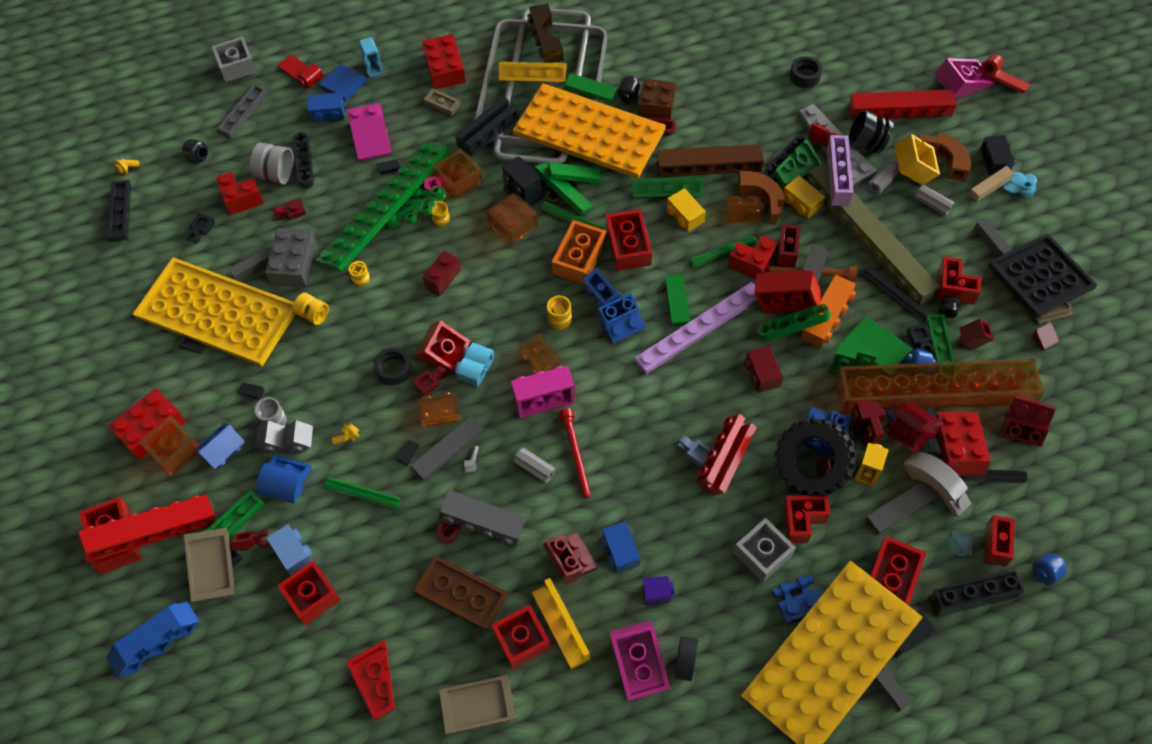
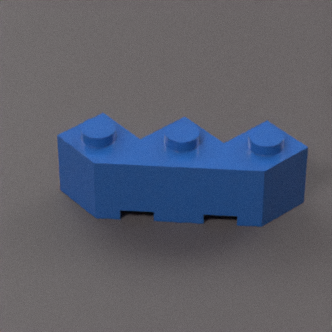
(151, 638)

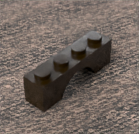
(549, 46)

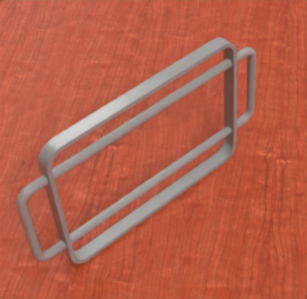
(523, 24)

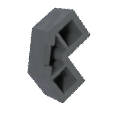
(281, 439)

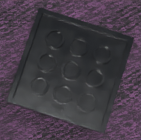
(1042, 275)

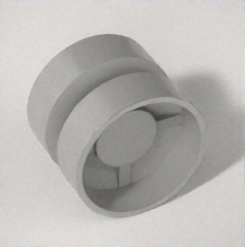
(271, 163)

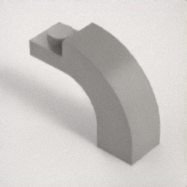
(941, 477)

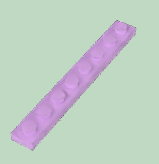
(696, 329)

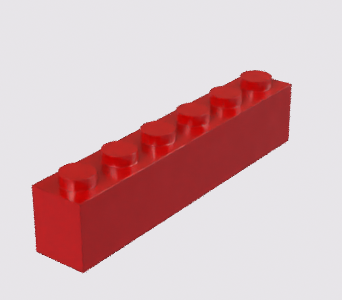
(904, 104)
(145, 528)

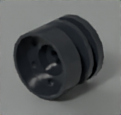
(870, 131)

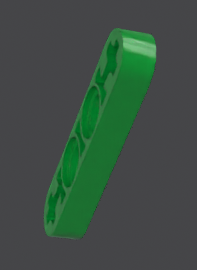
(793, 321)

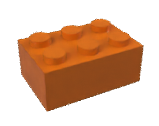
(578, 252)

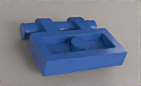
(798, 606)

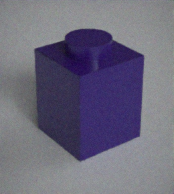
(657, 590)

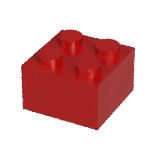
(309, 593)
(521, 637)

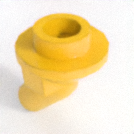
(121, 166)
(349, 431)

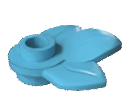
(1021, 184)

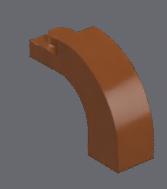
(953, 153)
(764, 187)

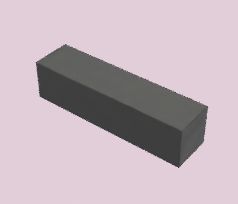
(992, 237)
(250, 265)
(892, 690)

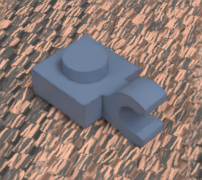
(696, 452)

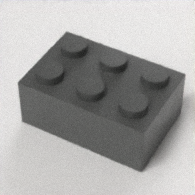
(291, 257)

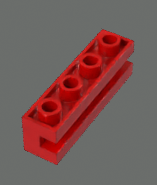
(725, 455)

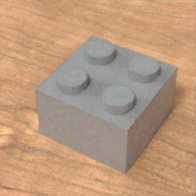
(234, 59)
(764, 550)

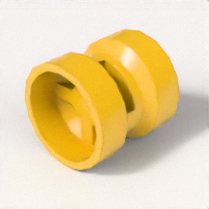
(440, 214)
(359, 273)

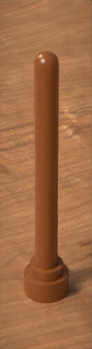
(849, 272)

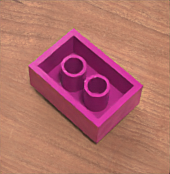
(543, 391)

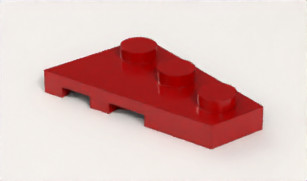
(373, 679)

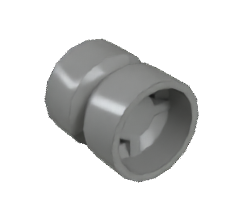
(270, 410)

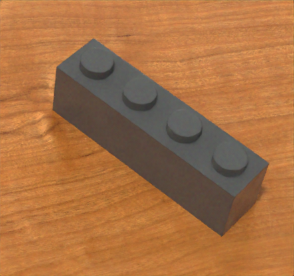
(482, 518)

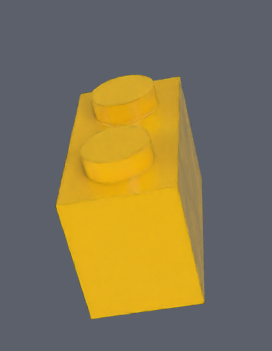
(803, 197)
(686, 210)
(871, 464)

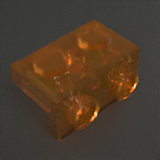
(744, 209)
(540, 354)

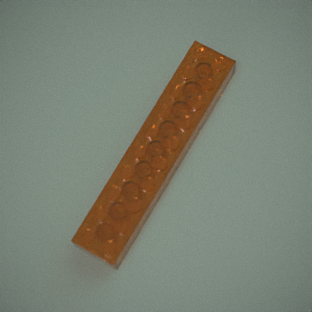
(940, 384)

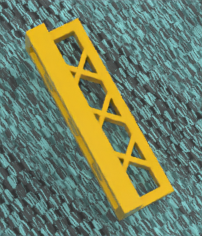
(532, 71)
(561, 625)

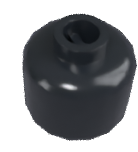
(628, 88)
(195, 150)

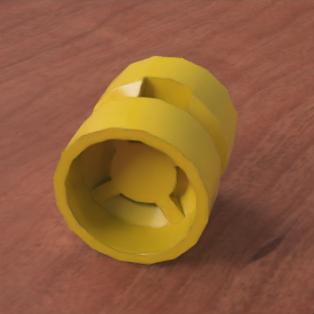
(310, 308)
(559, 312)

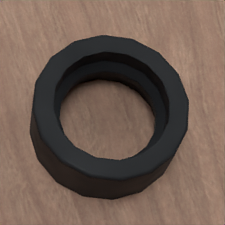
(808, 63)
(392, 353)
(686, 658)

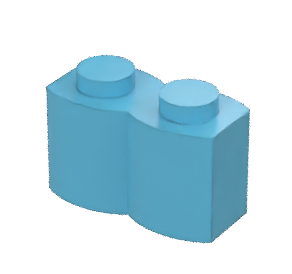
(370, 57)
(474, 364)

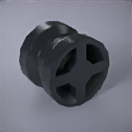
(950, 306)

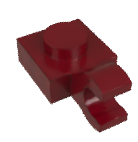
(292, 209)
(428, 382)
(246, 540)

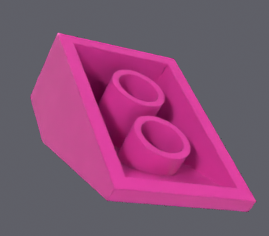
(963, 76)
(369, 132)
(639, 660)

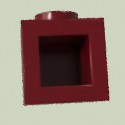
(976, 334)

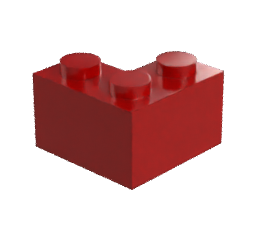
(238, 196)
(753, 260)
(953, 283)
(800, 513)

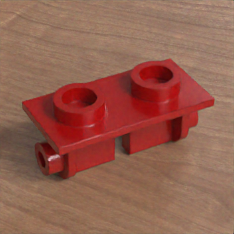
(820, 134)

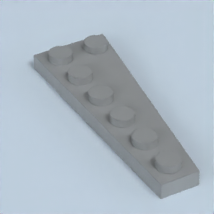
(860, 167)

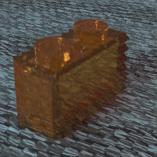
(438, 409)

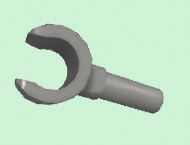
(470, 465)

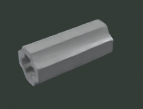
(883, 177)
(934, 200)
(534, 465)

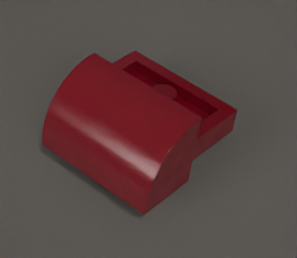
(1027, 420)
(866, 421)
(913, 426)
(570, 557)

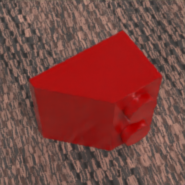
(442, 346)

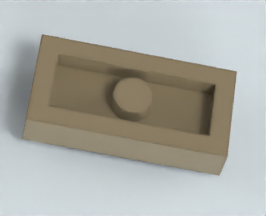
(442, 102)

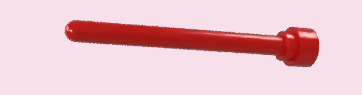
(566, 417)

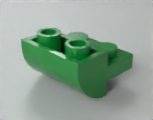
(851, 354)

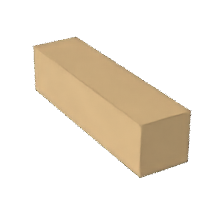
(991, 183)

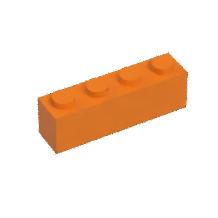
(836, 298)

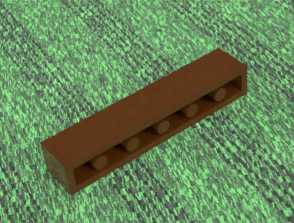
(710, 160)

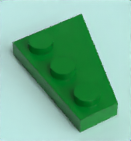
(797, 164)

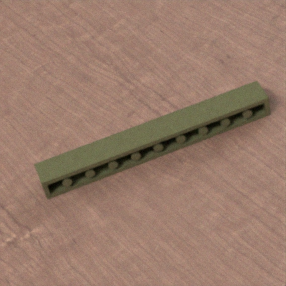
(878, 241)

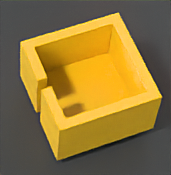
(917, 159)

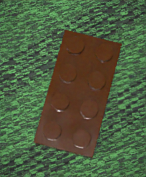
(461, 593)

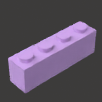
(839, 170)

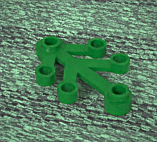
(417, 206)

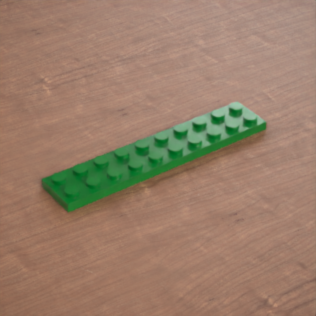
(382, 207)

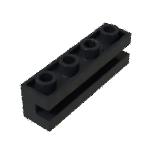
(487, 126)
(975, 593)

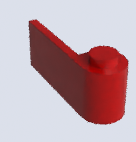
(992, 68)
(299, 71)

